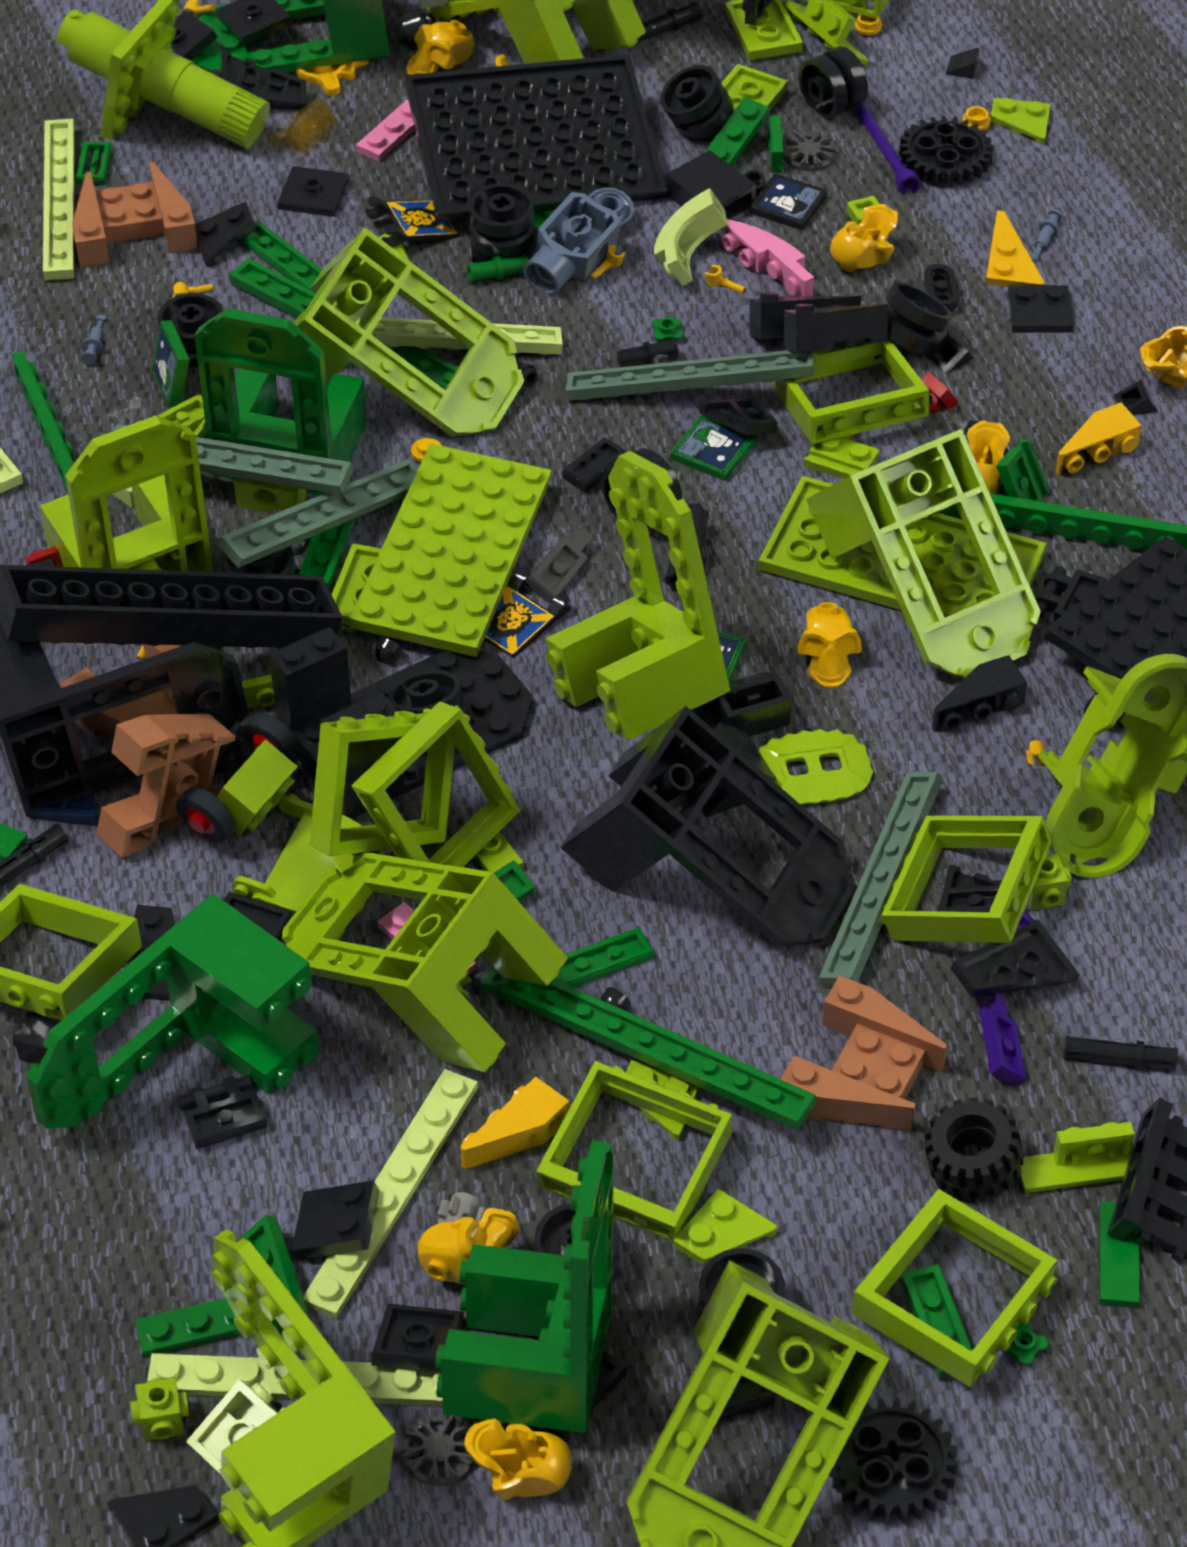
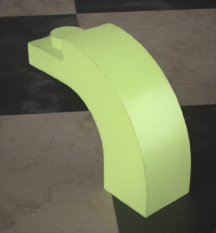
(685, 231)

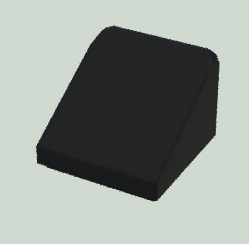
(964, 64)
(949, 354)
(1136, 399)

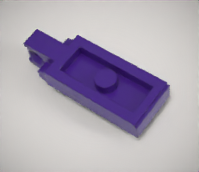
(1001, 1040)

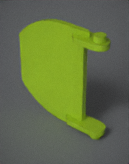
(299, 864)

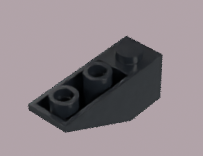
(986, 689)

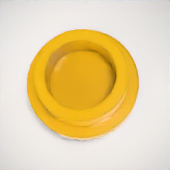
(868, 25)
(979, 116)
(420, 447)

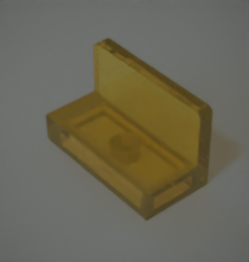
(306, 126)

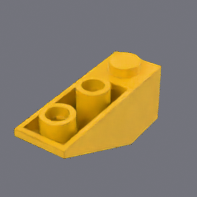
(1102, 435)
(522, 1123)

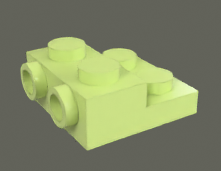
(231, 1419)

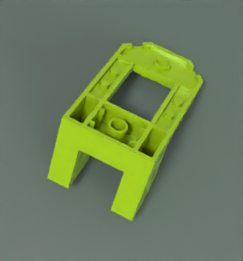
(543, 30)
(353, 298)
(167, 489)
(906, 490)
(645, 652)
(418, 971)
(787, 1351)
(319, 1453)

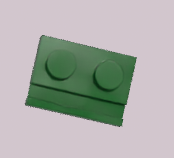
(1022, 473)

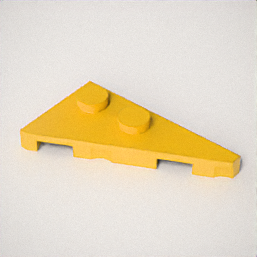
(1009, 259)

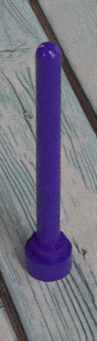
(904, 177)

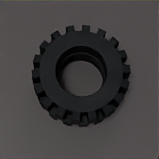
(973, 1124)

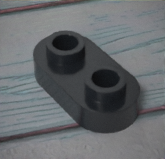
(941, 284)

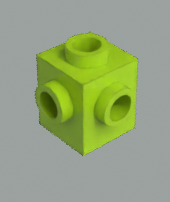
(1050, 885)
(159, 1409)

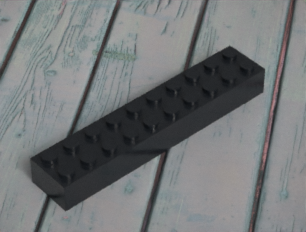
(162, 607)

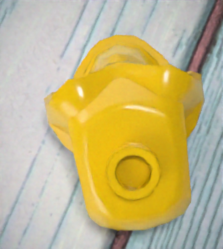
(440, 45)
(866, 243)
(1167, 357)
(987, 445)
(829, 642)
(449, 1242)
(519, 1459)

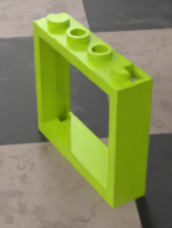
(863, 413)
(330, 784)
(479, 829)
(1023, 833)
(113, 931)
(649, 1095)
(922, 1338)

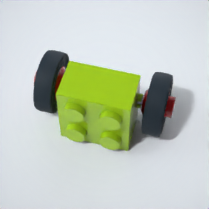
(251, 790)

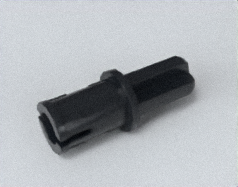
(646, 353)

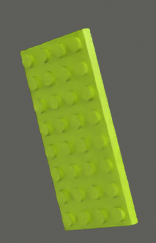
(940, 542)
(451, 550)

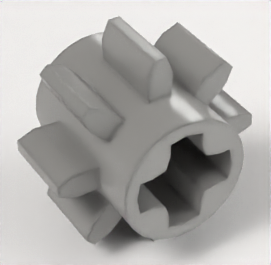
(461, 1206)

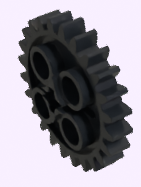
(946, 150)
(899, 1491)

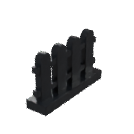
(1140, 1187)

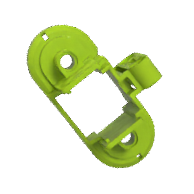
(1110, 805)

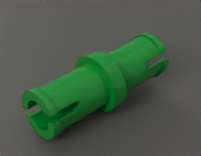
(497, 268)

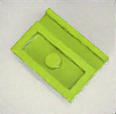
(840, 457)

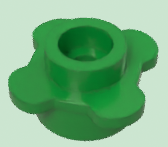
(667, 329)
(1026, 1353)

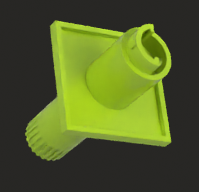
(145, 68)

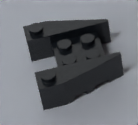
(817, 321)

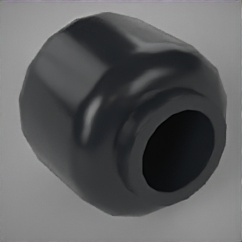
(410, 24)

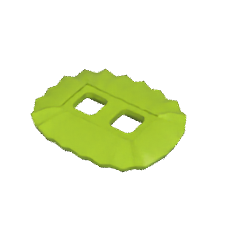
(818, 784)

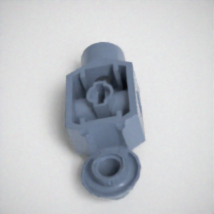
(577, 238)

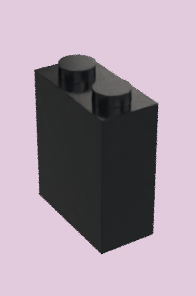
(710, 171)

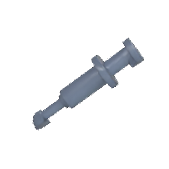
(1047, 229)
(93, 344)

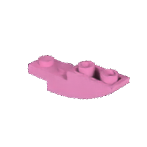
(768, 252)

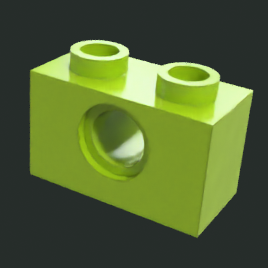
(266, 496)

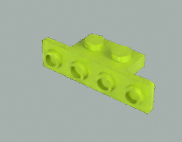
(827, 21)
(1081, 1158)

